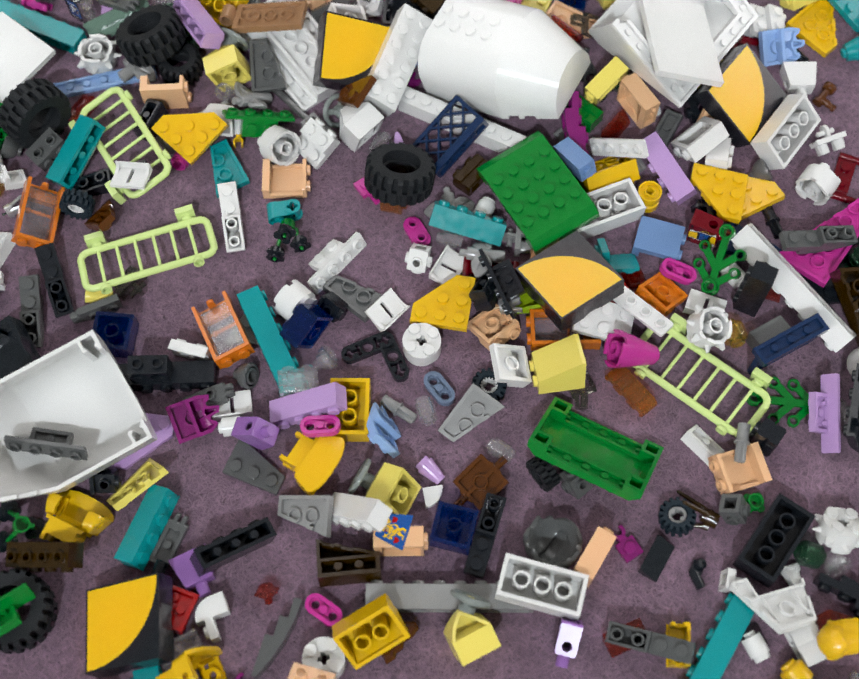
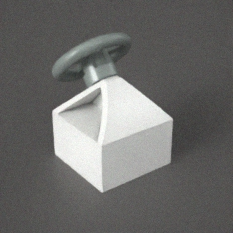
(355, 124)

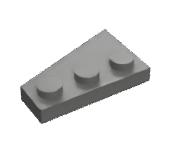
(469, 412)
(308, 511)

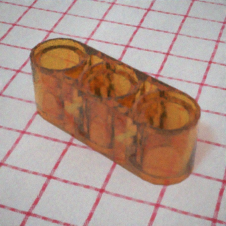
(633, 391)

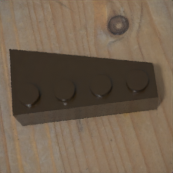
(847, 288)

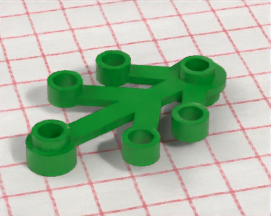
(718, 263)
(787, 402)

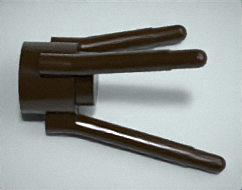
(708, 516)

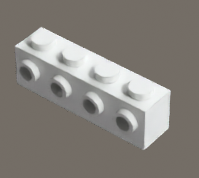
(360, 512)

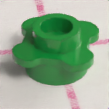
(758, 499)

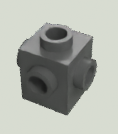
(574, 485)
(734, 509)

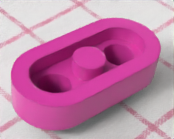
(416, 231)
(677, 270)
(320, 425)
(324, 610)

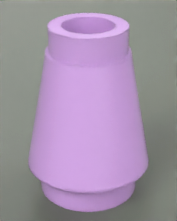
(430, 470)

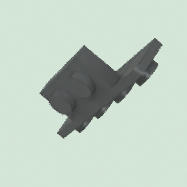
(47, 442)

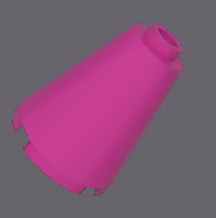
(629, 350)

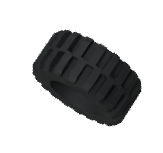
(151, 35)
(34, 109)
(399, 174)
(40, 612)

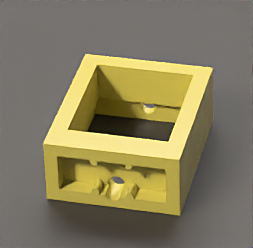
(605, 80)

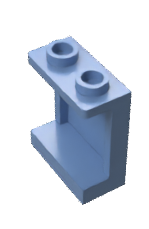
(659, 238)

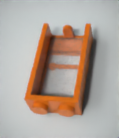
(37, 215)
(223, 332)
(545, 332)

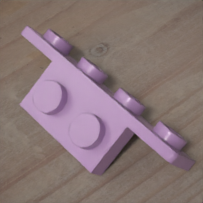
(825, 413)

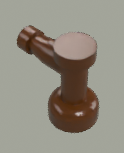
(827, 89)

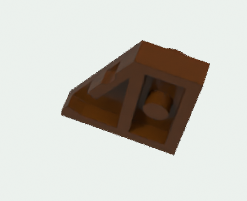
(355, 93)
(102, 218)

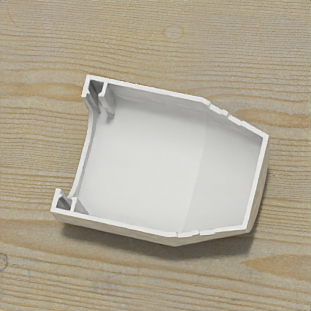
(500, 59)
(74, 392)

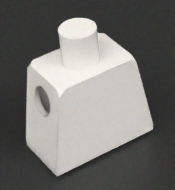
(798, 77)

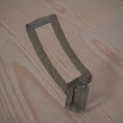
(585, 22)
(584, 394)

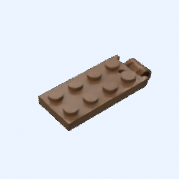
(265, 16)

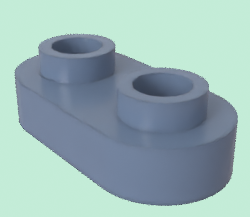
(441, 388)

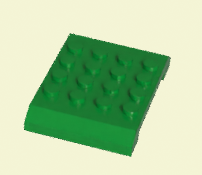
(538, 192)
(594, 451)

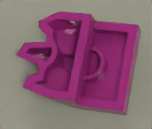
(192, 417)

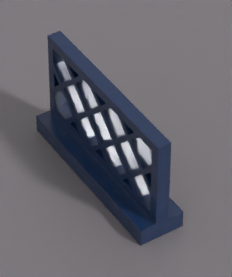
(460, 143)
(787, 342)

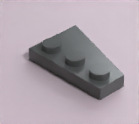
(264, 68)
(356, 296)
(253, 469)

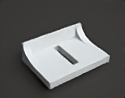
(124, 172)
(450, 259)
(697, 297)
(392, 304)
(189, 350)
(242, 406)

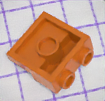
(661, 293)

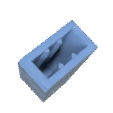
(576, 159)

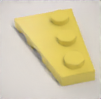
(140, 481)

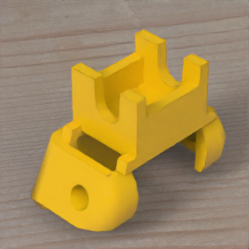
(314, 460)
(75, 517)
(193, 659)

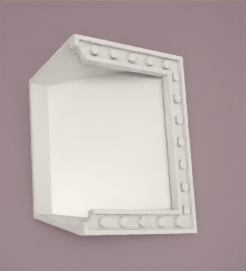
(623, 35)

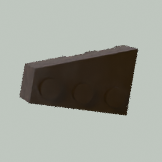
(346, 565)

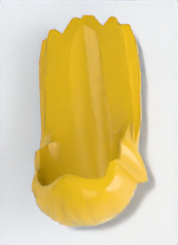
(839, 638)

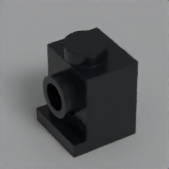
(333, 306)
(108, 475)

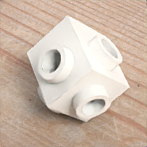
(418, 258)

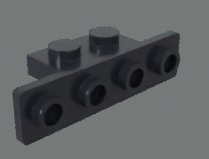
(506, 281)

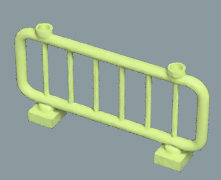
(163, 156)
(97, 243)
(757, 383)

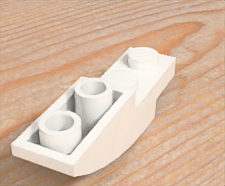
(231, 217)

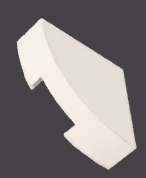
(432, 495)

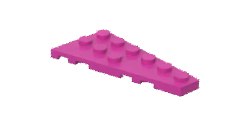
(819, 265)

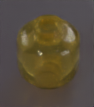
(738, 334)

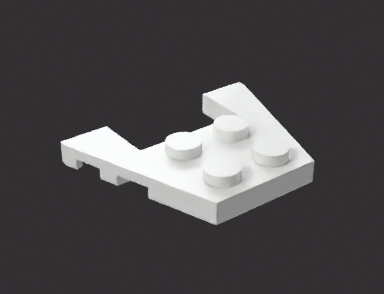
(781, 609)

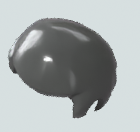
(553, 541)

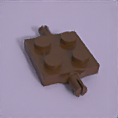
(479, 479)

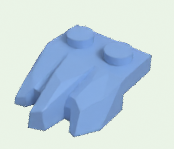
(779, 46)
(383, 430)

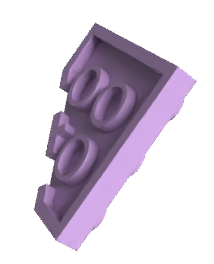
(164, 432)

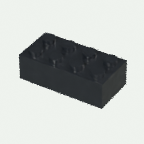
(774, 540)

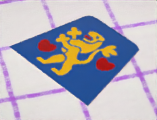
(396, 530)

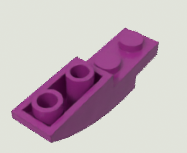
(572, 120)

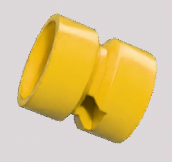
(650, 194)

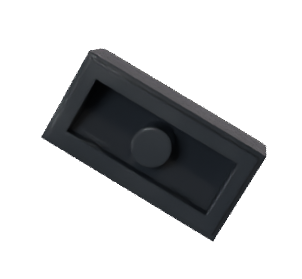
(656, 558)

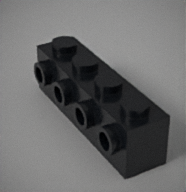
(754, 288)
(233, 546)

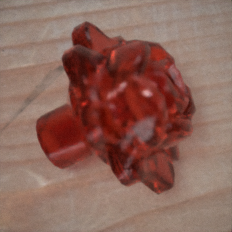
(266, 592)

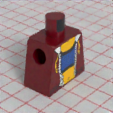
(705, 227)

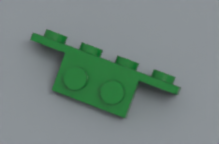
(256, 122)
(10, 603)

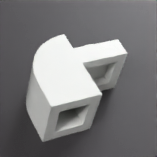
(208, 611)

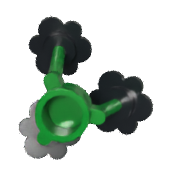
(20, 524)

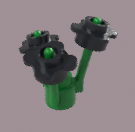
(285, 233)

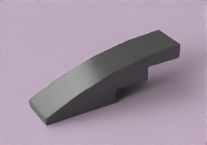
(274, 644)

